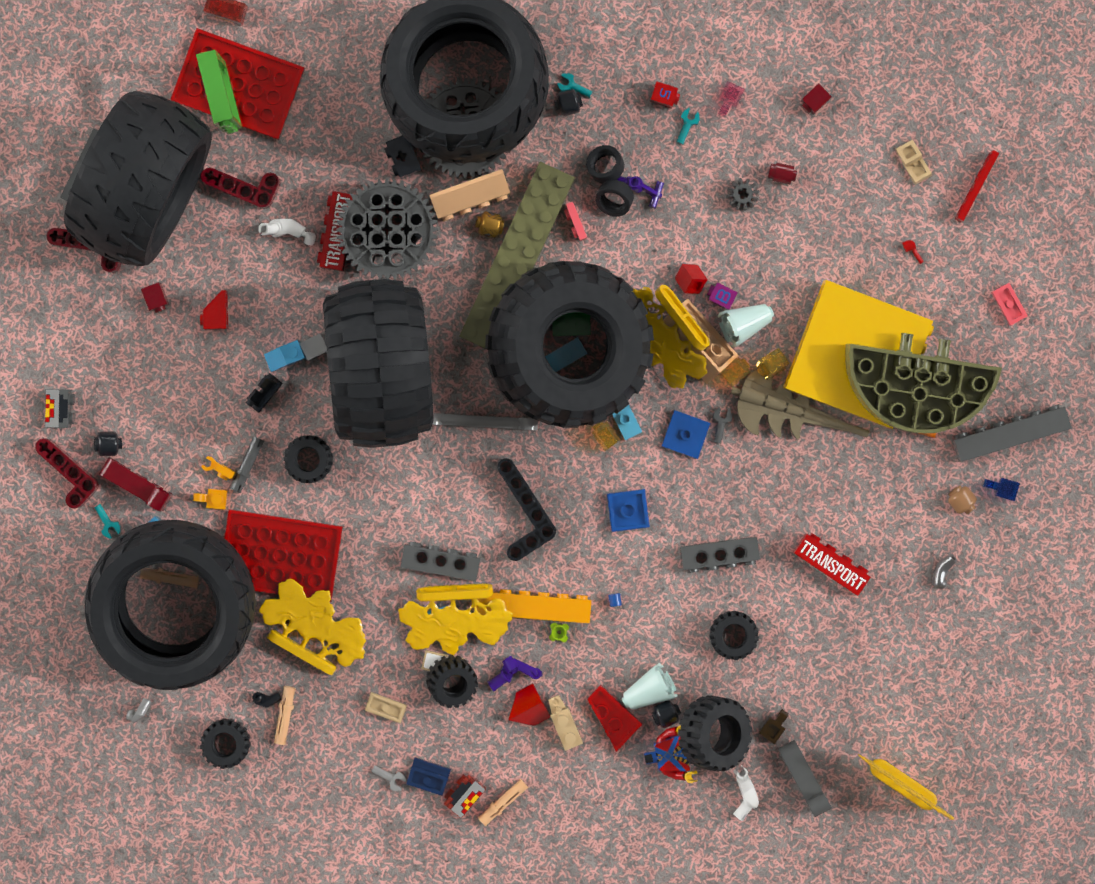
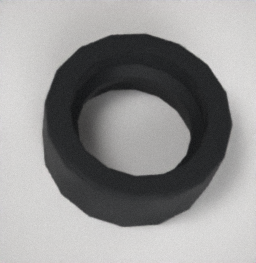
(598, 153)
(611, 208)

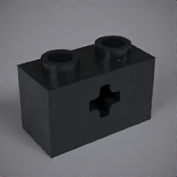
(410, 165)

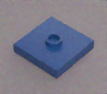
(686, 434)
(628, 510)

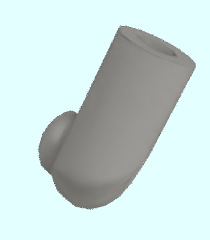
(141, 711)

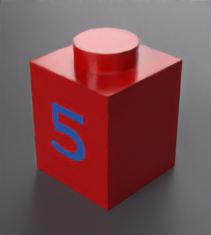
(665, 95)

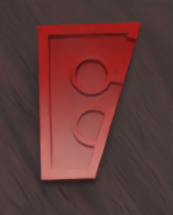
(615, 718)

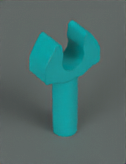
(572, 85)
(687, 125)
(107, 522)

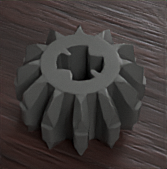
(748, 191)

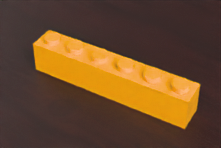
(543, 606)

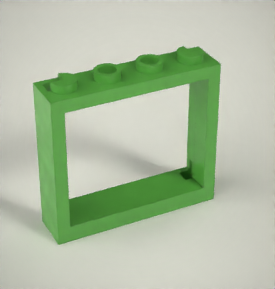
(219, 91)

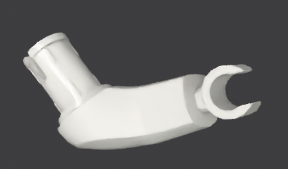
(281, 227)
(748, 793)

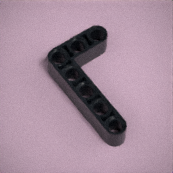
(528, 509)

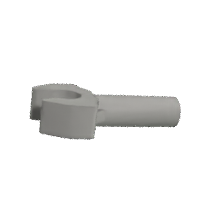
(390, 777)

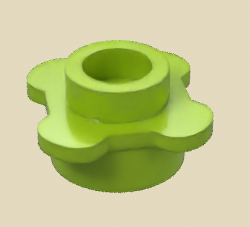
(557, 627)

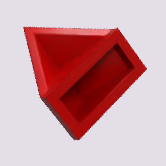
(528, 707)

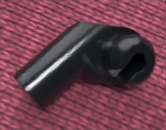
(265, 700)

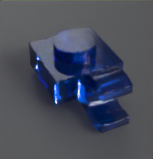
(1005, 488)

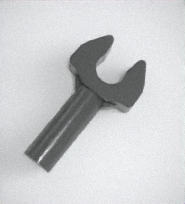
(721, 424)

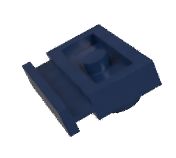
(428, 776)

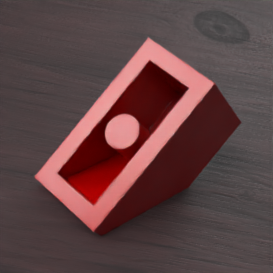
(216, 313)

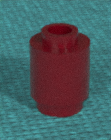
(782, 173)

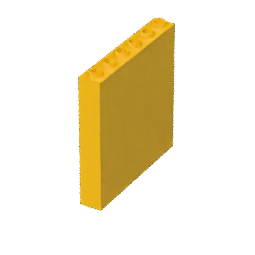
(844, 318)

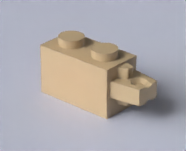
(564, 723)

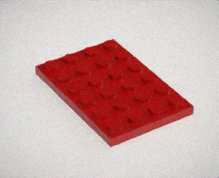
(260, 83)
(284, 550)

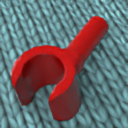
(910, 245)

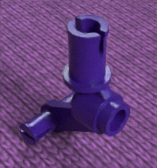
(637, 186)
(510, 667)

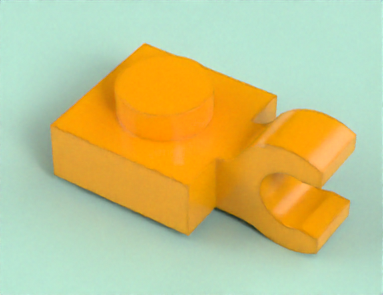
(223, 471)
(215, 498)

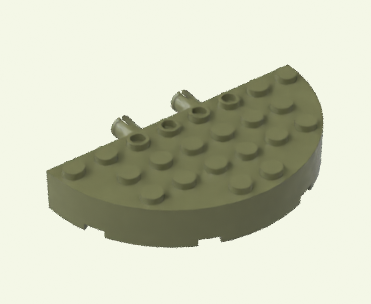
(918, 390)

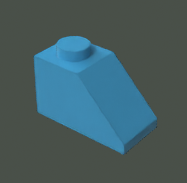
(284, 356)

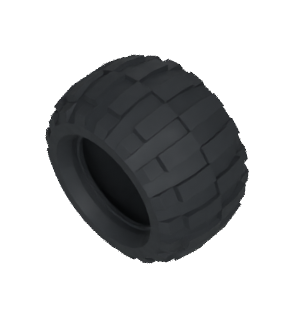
(519, 334)
(378, 363)

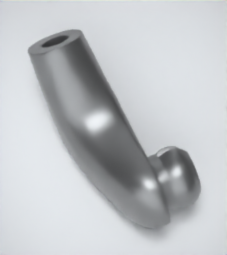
(941, 570)

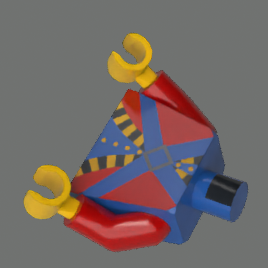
(670, 757)

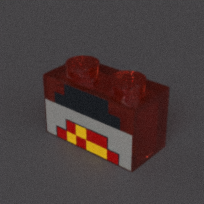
(227, 10)
(464, 795)

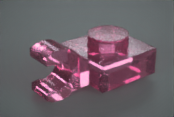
(730, 95)

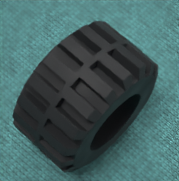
(294, 449)
(749, 642)
(461, 691)
(213, 755)

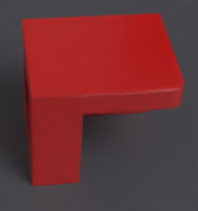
(691, 279)

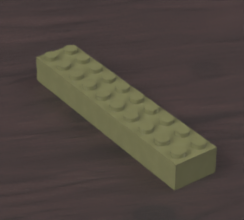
(520, 246)

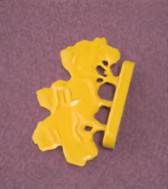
(666, 344)
(312, 620)
(451, 624)
(905, 785)

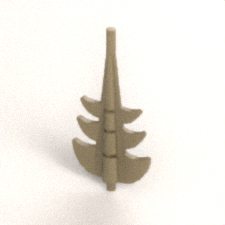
(760, 399)

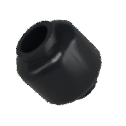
(568, 102)
(107, 443)
(666, 714)

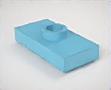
(566, 354)
(627, 423)

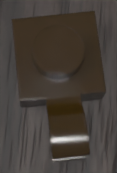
(773, 728)

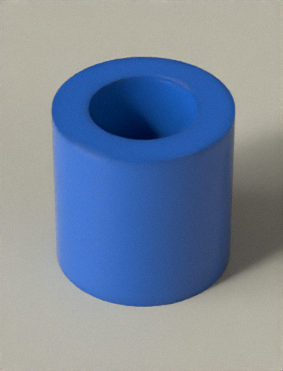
(615, 600)

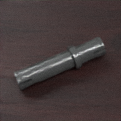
(247, 464)

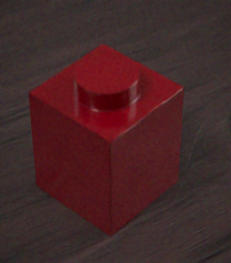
(815, 99)
(155, 297)

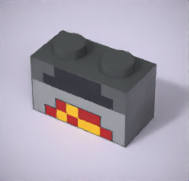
(58, 408)

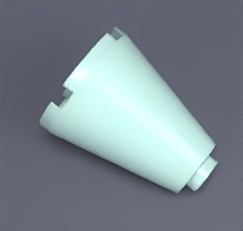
(744, 322)
(650, 689)

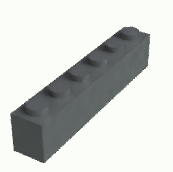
(1011, 434)

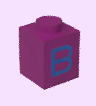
(721, 295)

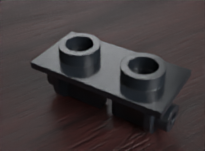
(259, 399)

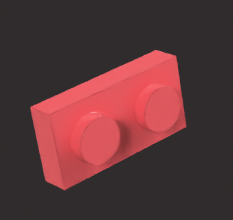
(571, 214)
(1009, 304)

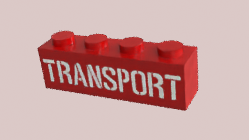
(331, 254)
(832, 564)

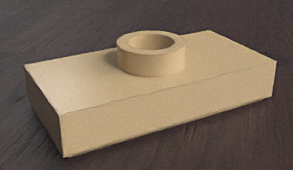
(385, 707)

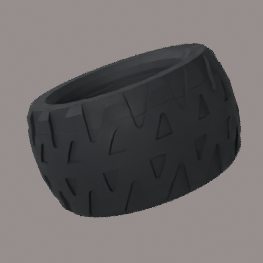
(473, 136)
(137, 178)
(143, 658)

